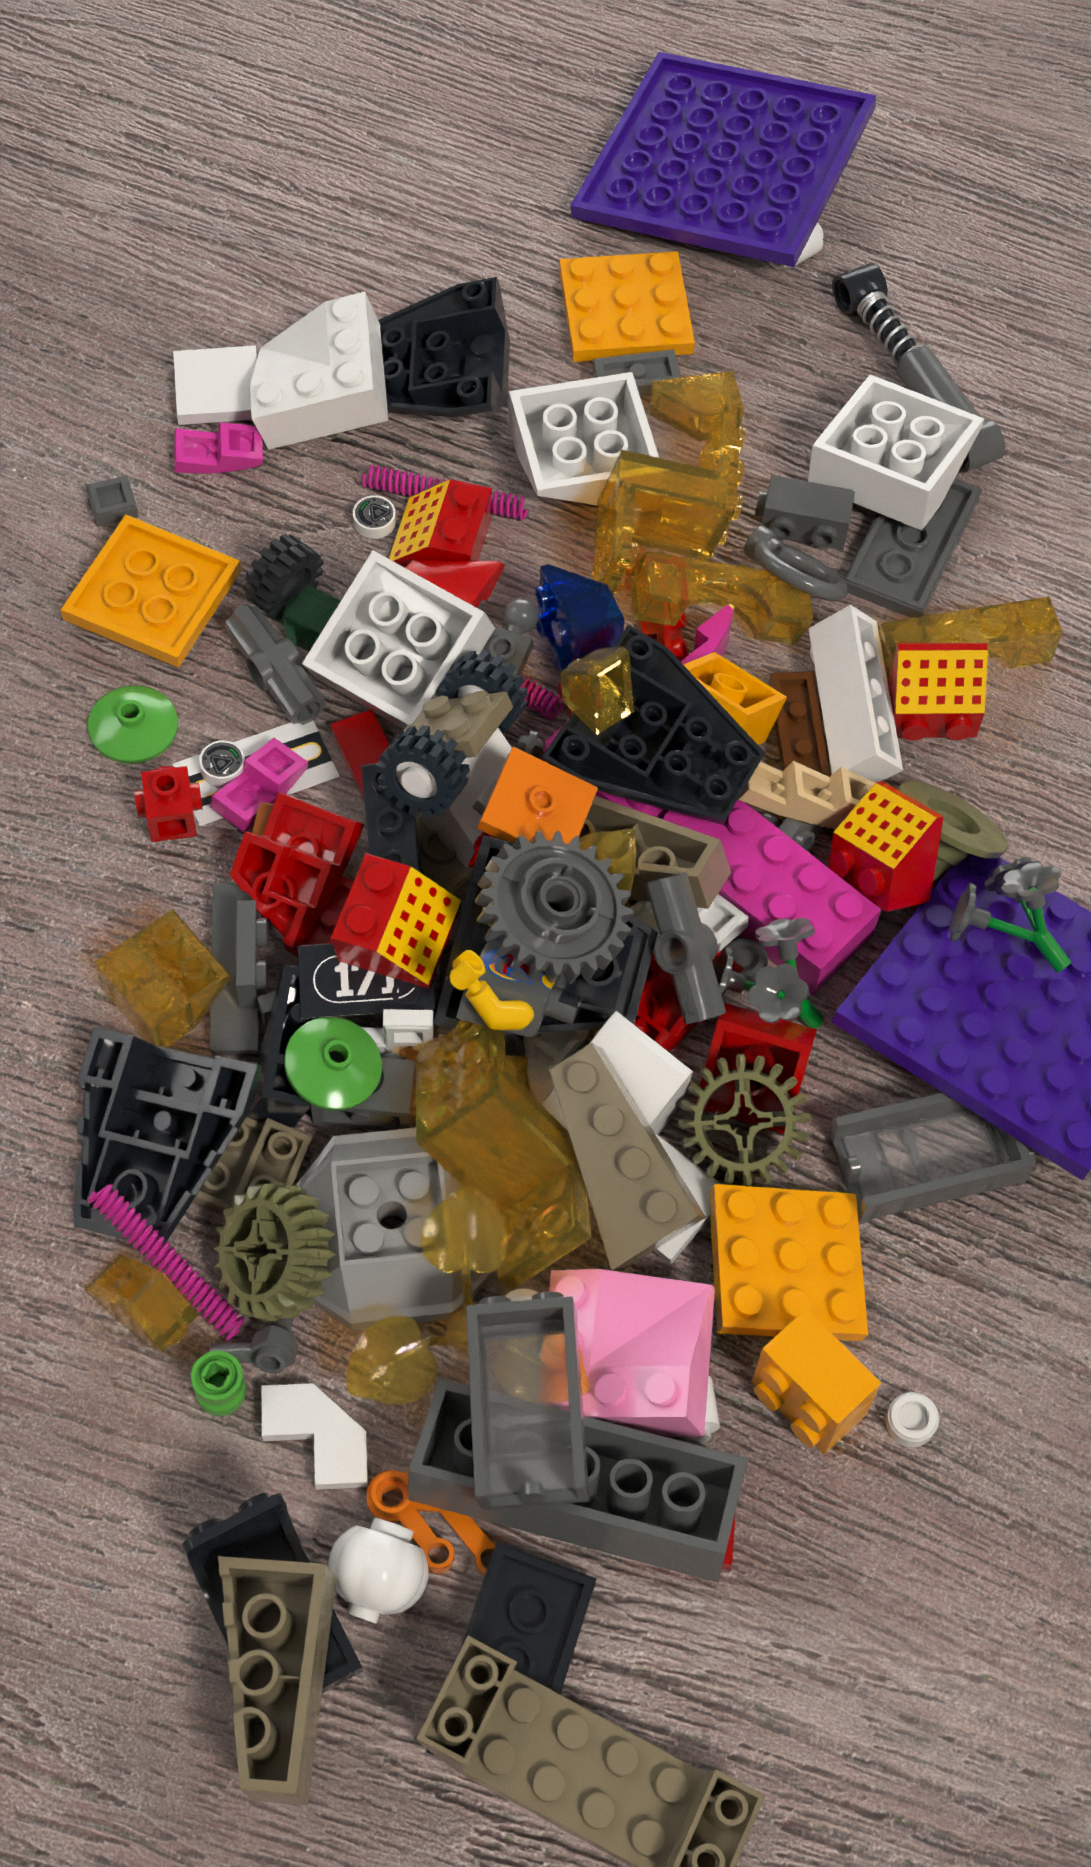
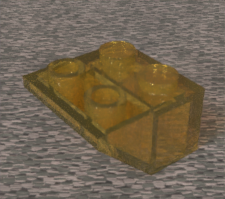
(162, 979)

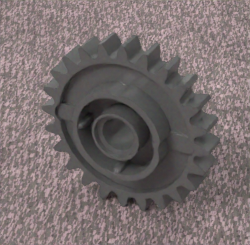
(534, 933)

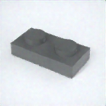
(644, 366)

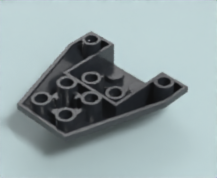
(448, 352)
(673, 748)

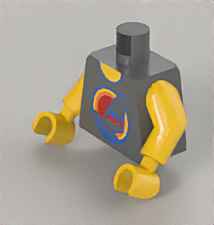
(508, 997)

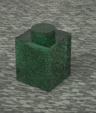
(308, 616)

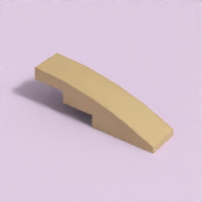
(806, 793)

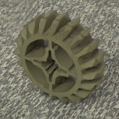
(711, 1122)
(282, 1282)

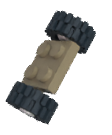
(427, 756)

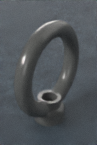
(777, 559)

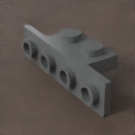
(236, 945)

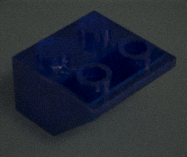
(575, 615)

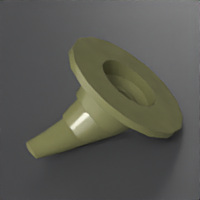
(963, 828)

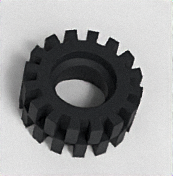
(282, 574)

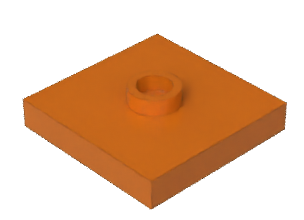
(536, 798)

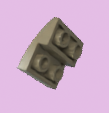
(254, 1157)

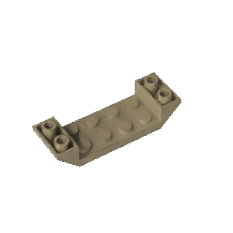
(583, 1769)

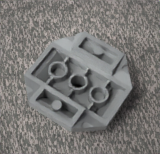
(375, 1267)

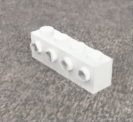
(855, 695)

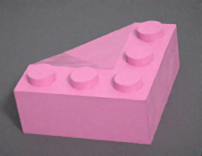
(642, 1348)

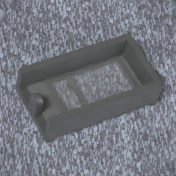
(923, 1155)
(526, 1402)

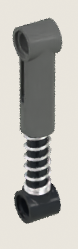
(865, 294)

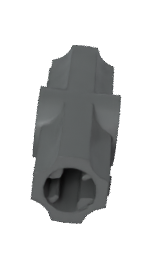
(275, 664)
(685, 948)

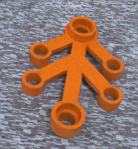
(408, 1516)

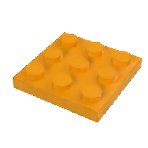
(625, 305)
(151, 590)
(786, 1255)

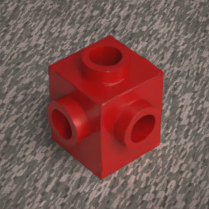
(168, 803)

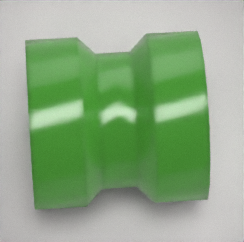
(222, 1394)

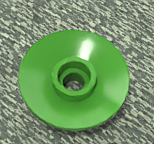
(134, 738)
(321, 1079)

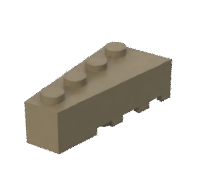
(664, 850)
(624, 1167)
(277, 1662)

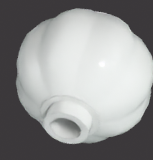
(378, 1569)

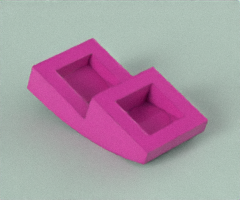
(228, 450)
(712, 635)
(264, 774)

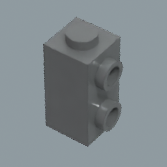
(806, 511)

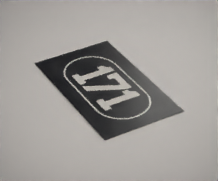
(343, 989)

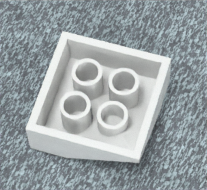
(321, 375)
(574, 433)
(894, 450)
(395, 640)

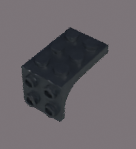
(265, 1533)

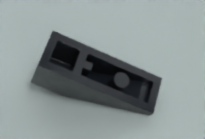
(274, 1094)

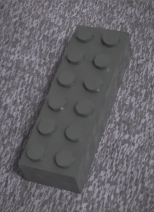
(646, 1491)

